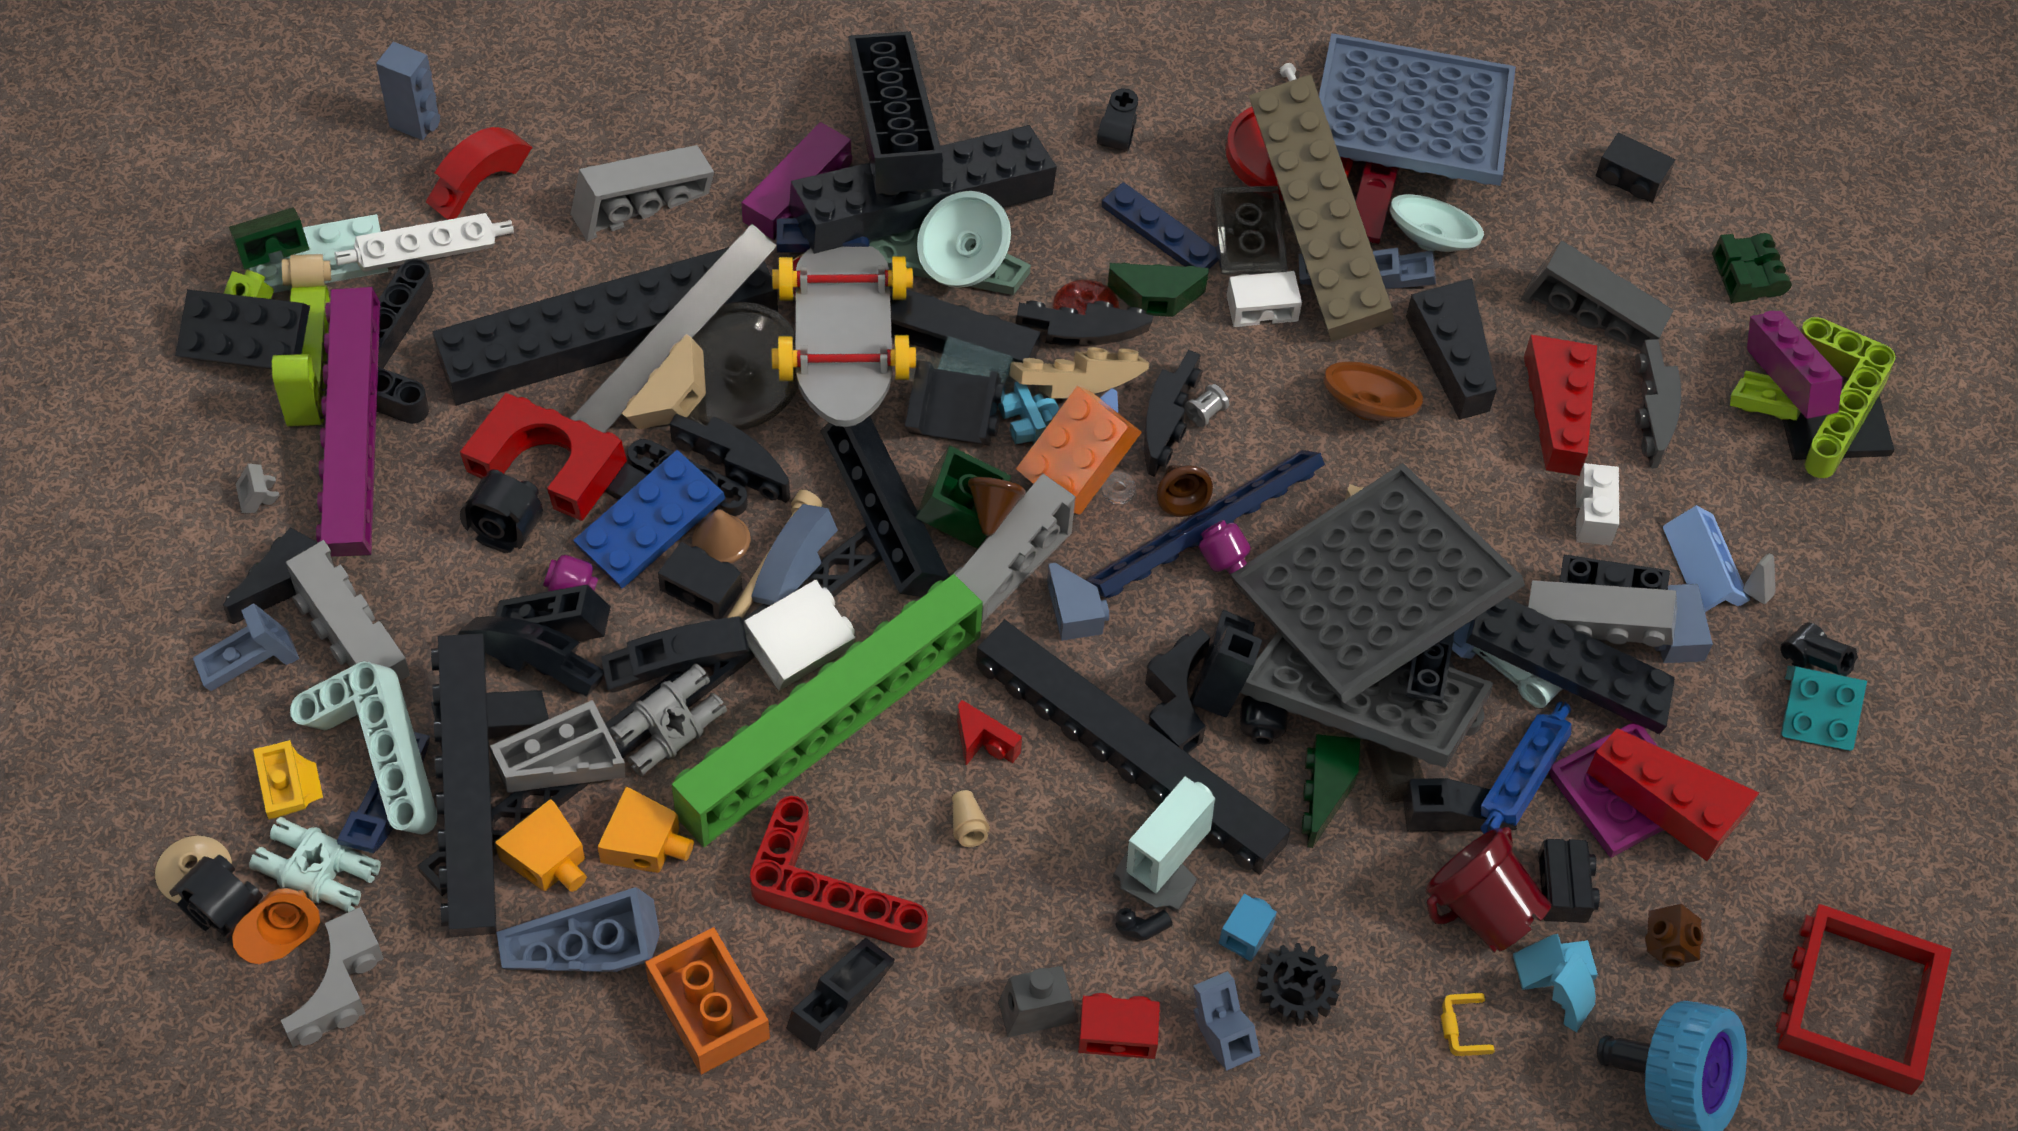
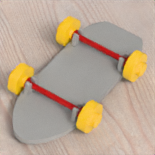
(843, 330)

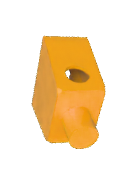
(642, 835)
(544, 849)

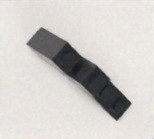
(1226, 664)

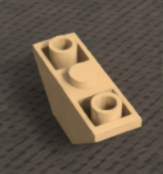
(671, 388)

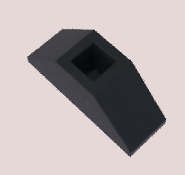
(1609, 573)

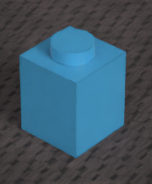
(1248, 927)

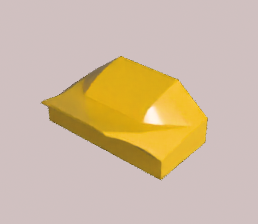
(286, 779)

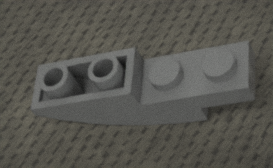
(1660, 402)

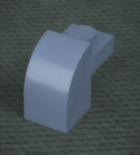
(1223, 1023)

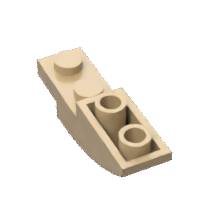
(1091, 370)

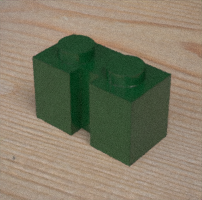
(267, 235)

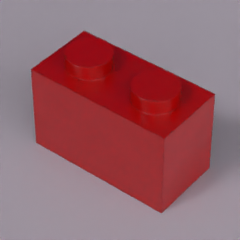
(1119, 1026)

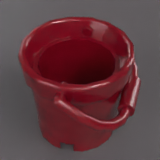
(1488, 891)

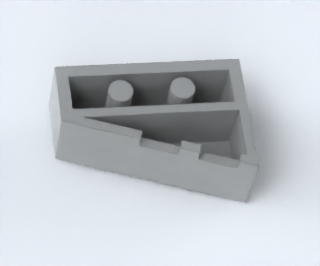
(559, 752)

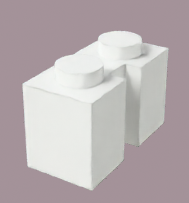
(1264, 298)
(1598, 503)

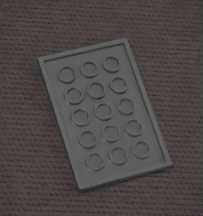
(1379, 712)

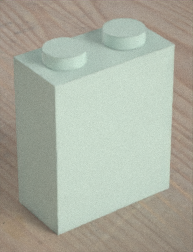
(1170, 834)

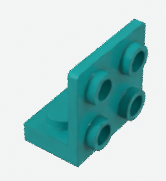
(1823, 708)

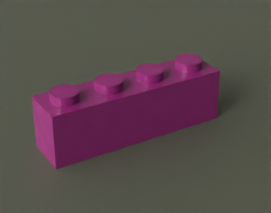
(816, 154)
(1794, 364)

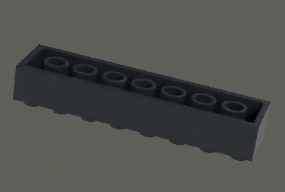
(895, 113)
(845, 205)

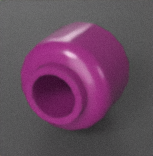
(1224, 547)
(569, 573)

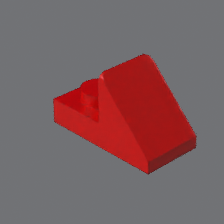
(980, 729)

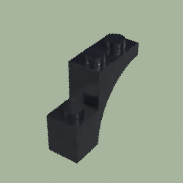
(1168, 680)

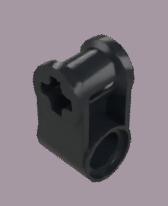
(1119, 120)

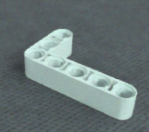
(370, 692)

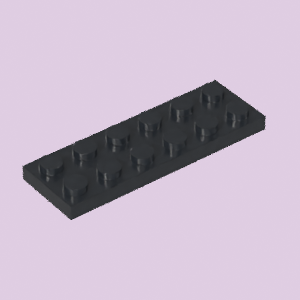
(1574, 662)

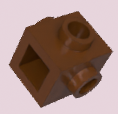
(1674, 935)

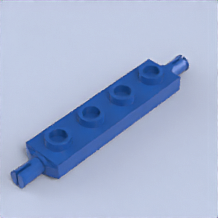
(1526, 768)

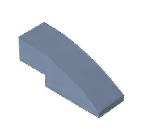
(794, 554)

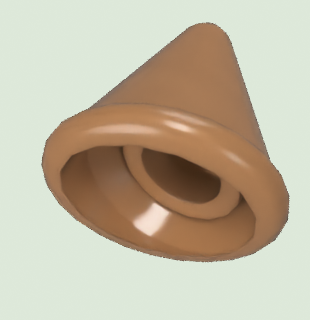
(722, 537)

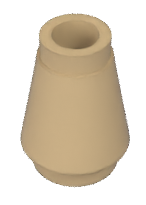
(968, 820)

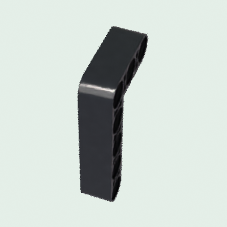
(398, 310)

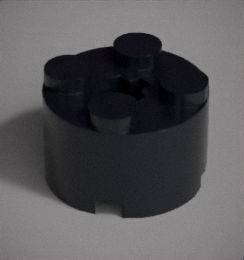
(502, 511)
(215, 896)

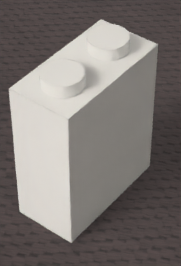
(798, 634)

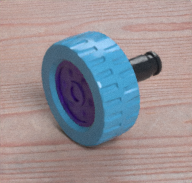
(1689, 1068)

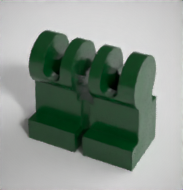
(1750, 267)

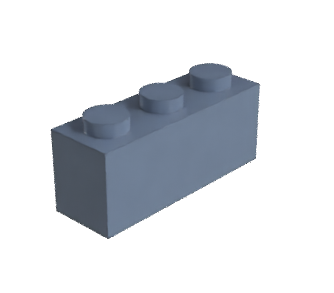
(408, 91)

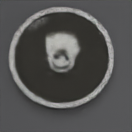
(739, 366)

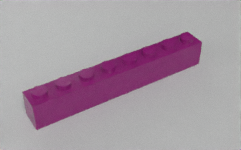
(350, 422)

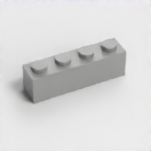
(1609, 611)

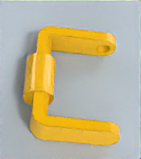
(1450, 1026)

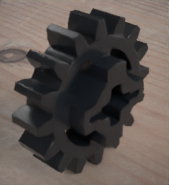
(1291, 998)

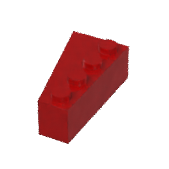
(1562, 394)
(1672, 791)

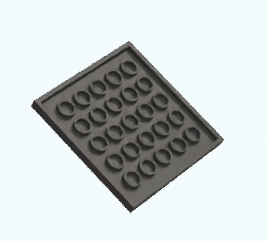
(1376, 581)

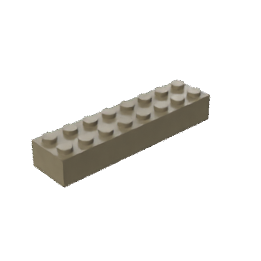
(1321, 208)

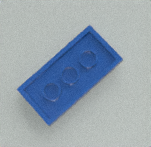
(649, 519)

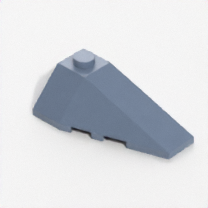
(588, 937)

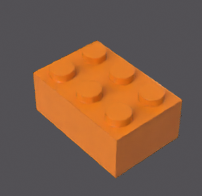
(1080, 446)
(707, 1000)

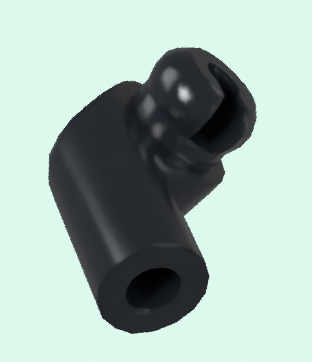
(1140, 928)

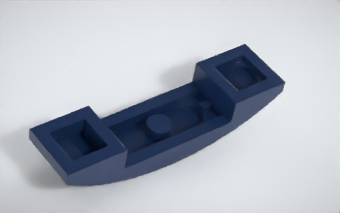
(369, 825)

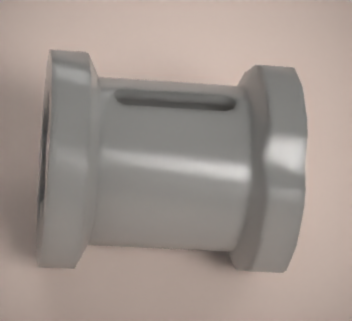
(1206, 405)

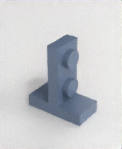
(245, 649)

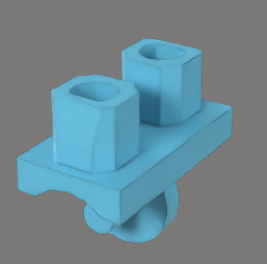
(1034, 411)

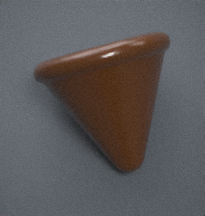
(1185, 500)
(994, 501)

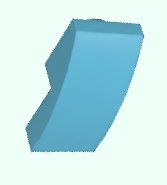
(1574, 991)

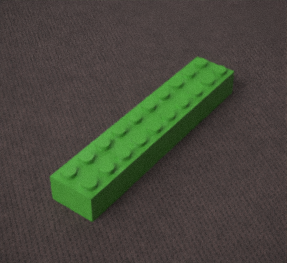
(826, 710)

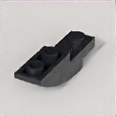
(1097, 326)
(1167, 411)
(743, 456)
(549, 651)
(674, 651)

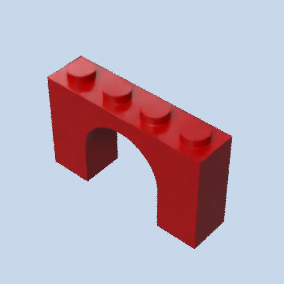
(519, 425)

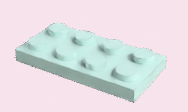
(326, 240)

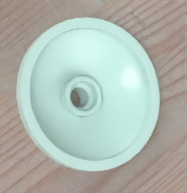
(1435, 223)
(953, 228)

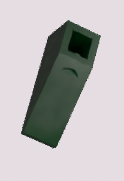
(1333, 776)

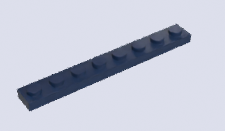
(1186, 534)

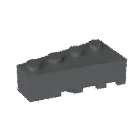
(1596, 297)

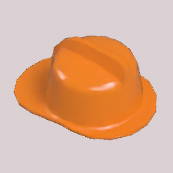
(275, 926)

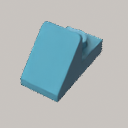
(1538, 961)

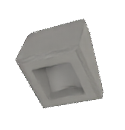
(1762, 580)

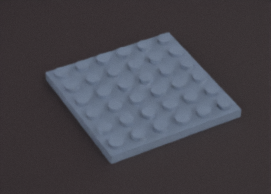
(1417, 108)

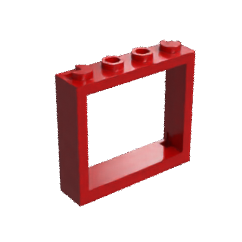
(1839, 1055)

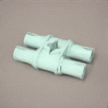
(316, 881)

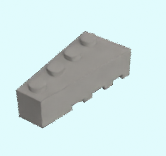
(637, 187)
(1020, 544)
(339, 615)

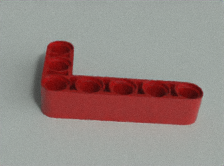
(826, 889)

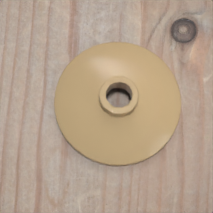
(172, 862)

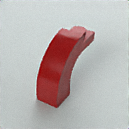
(473, 161)

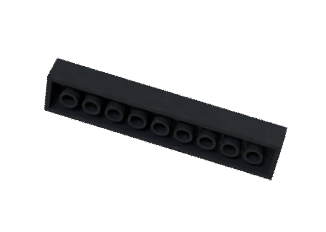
(574, 328)

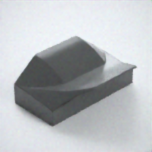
(1171, 894)

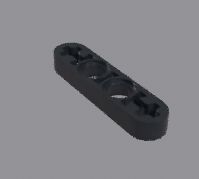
(660, 453)

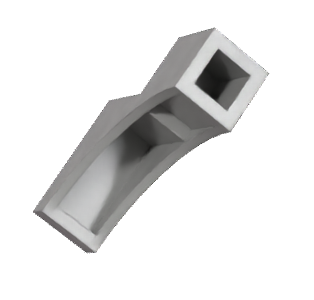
(336, 999)

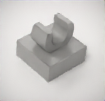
(253, 488)

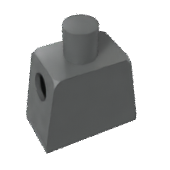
(1039, 1001)

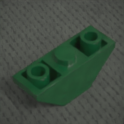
(1157, 287)

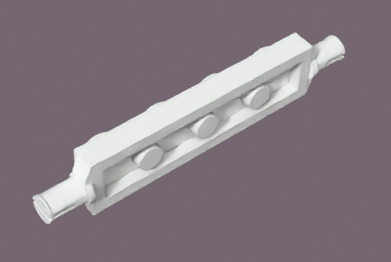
(424, 242)

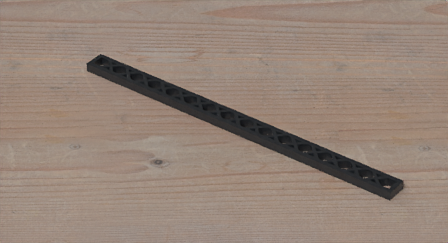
(729, 666)

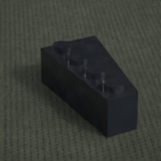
(1455, 344)

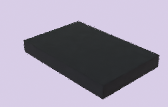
(1871, 440)

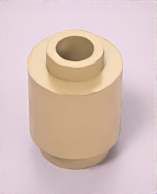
(305, 270)

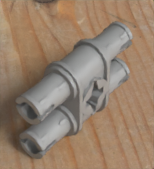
(682, 723)

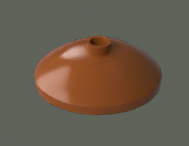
(1372, 391)

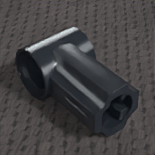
(1812, 646)

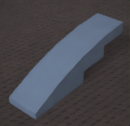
(1395, 269)

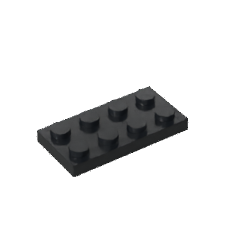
(240, 329)

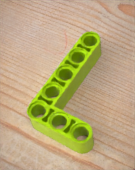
(1868, 369)
(300, 376)

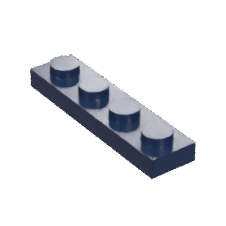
(1159, 227)

